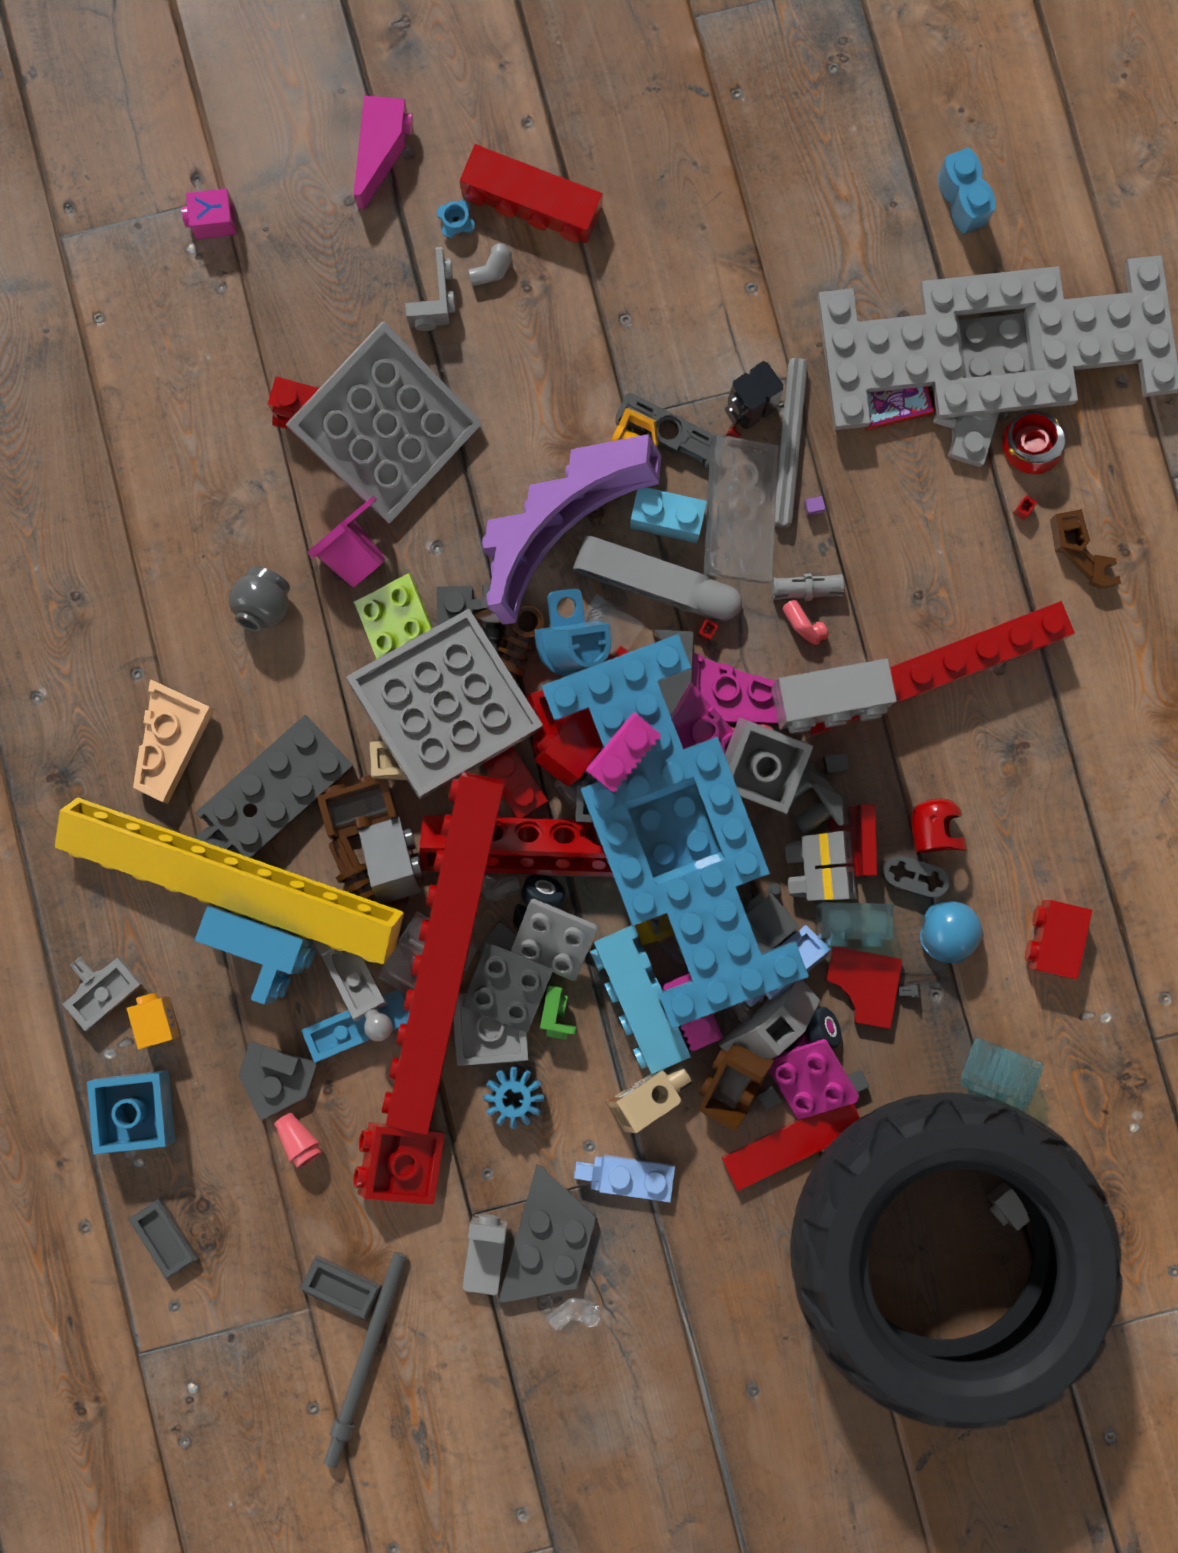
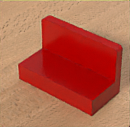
(862, 837)

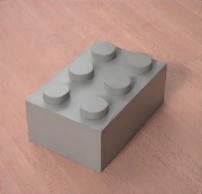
(833, 696)

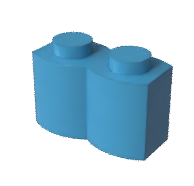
(965, 189)

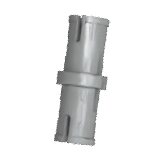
(808, 587)

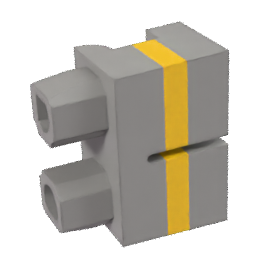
(819, 851)

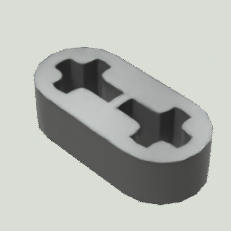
(912, 884)

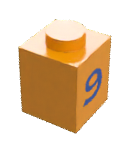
(153, 1020)

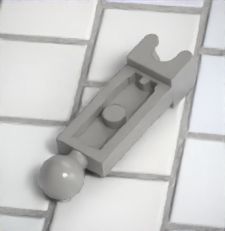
(358, 990)

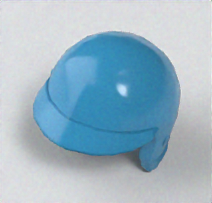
(950, 931)

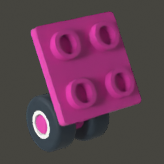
(810, 1070)

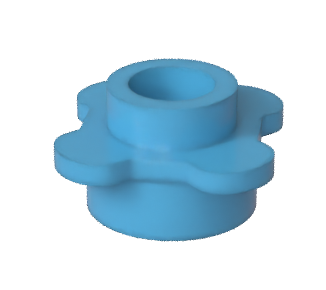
(455, 209)

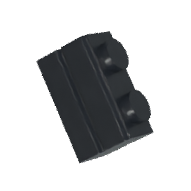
(754, 395)

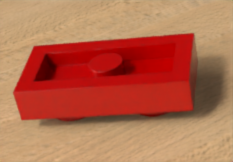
(520, 787)

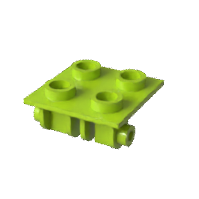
(393, 615)

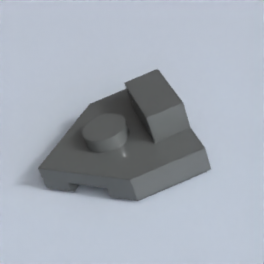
(275, 1078)

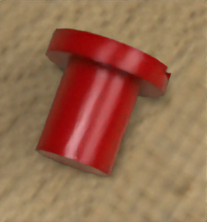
(732, 432)

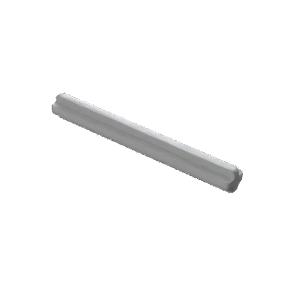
(790, 441)

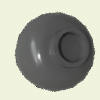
(259, 599)

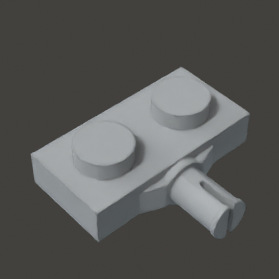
(970, 436)
(100, 991)

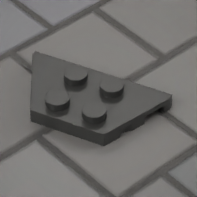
(548, 1241)

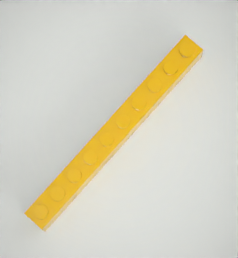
(229, 880)

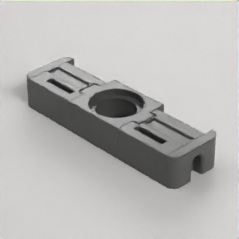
(690, 438)

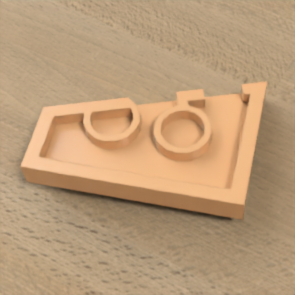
(169, 740)

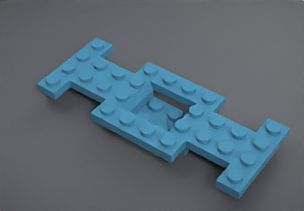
(663, 839)

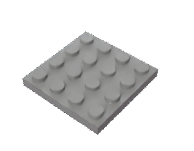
(384, 422)
(444, 703)

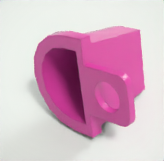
(349, 549)

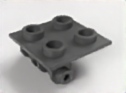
(507, 987)

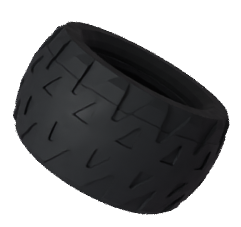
(1048, 1333)

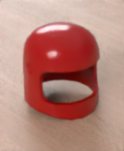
(931, 826)

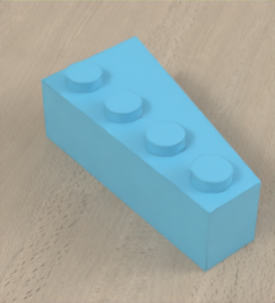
(637, 990)

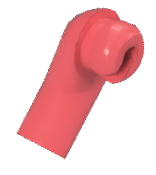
(802, 625)

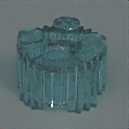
(1001, 1074)

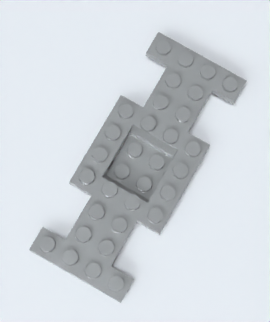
(1000, 359)

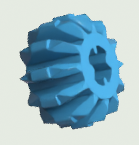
(511, 1109)

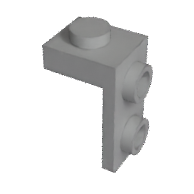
(429, 314)
(484, 1254)

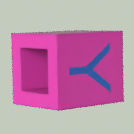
(210, 213)

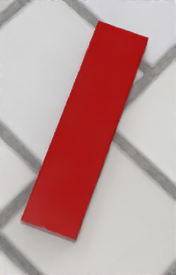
(787, 1145)

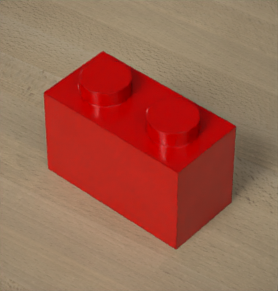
(1058, 939)

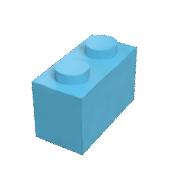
(668, 514)

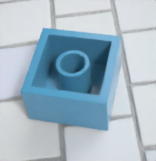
(131, 1112)

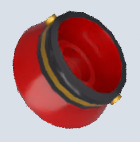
(1034, 442)

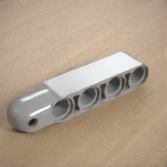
(657, 580)

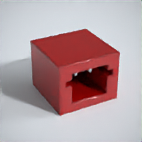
(1024, 507)
(708, 629)

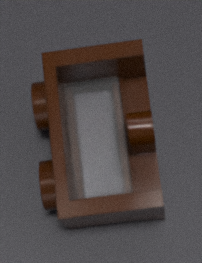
(356, 806)
(734, 1085)

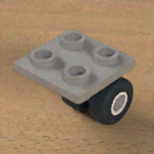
(549, 933)

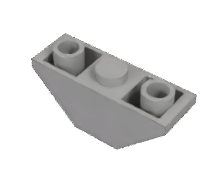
(775, 1022)

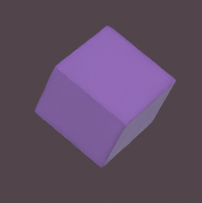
(814, 506)

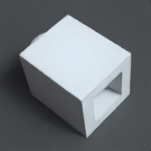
(1007, 1207)

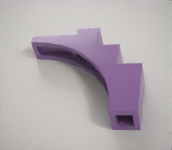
(552, 507)

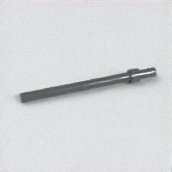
(343, 1427)

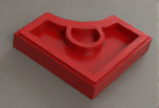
(868, 981)

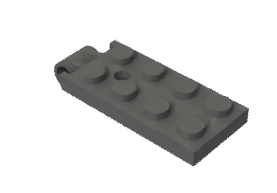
(280, 785)

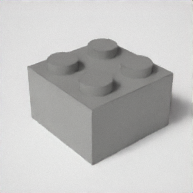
(766, 764)

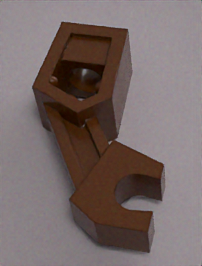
(1089, 565)

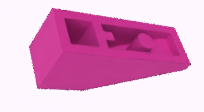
(381, 141)

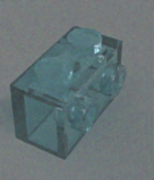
(854, 921)

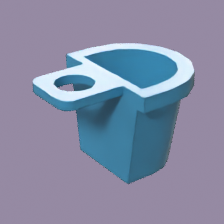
(570, 641)

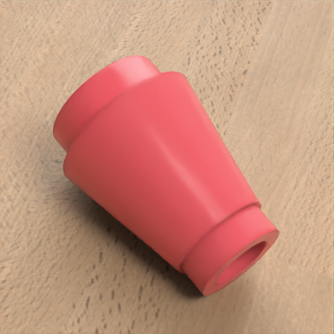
(297, 1141)

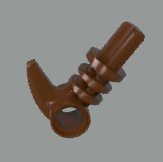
(515, 638)
(354, 873)

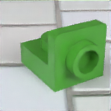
(553, 1007)

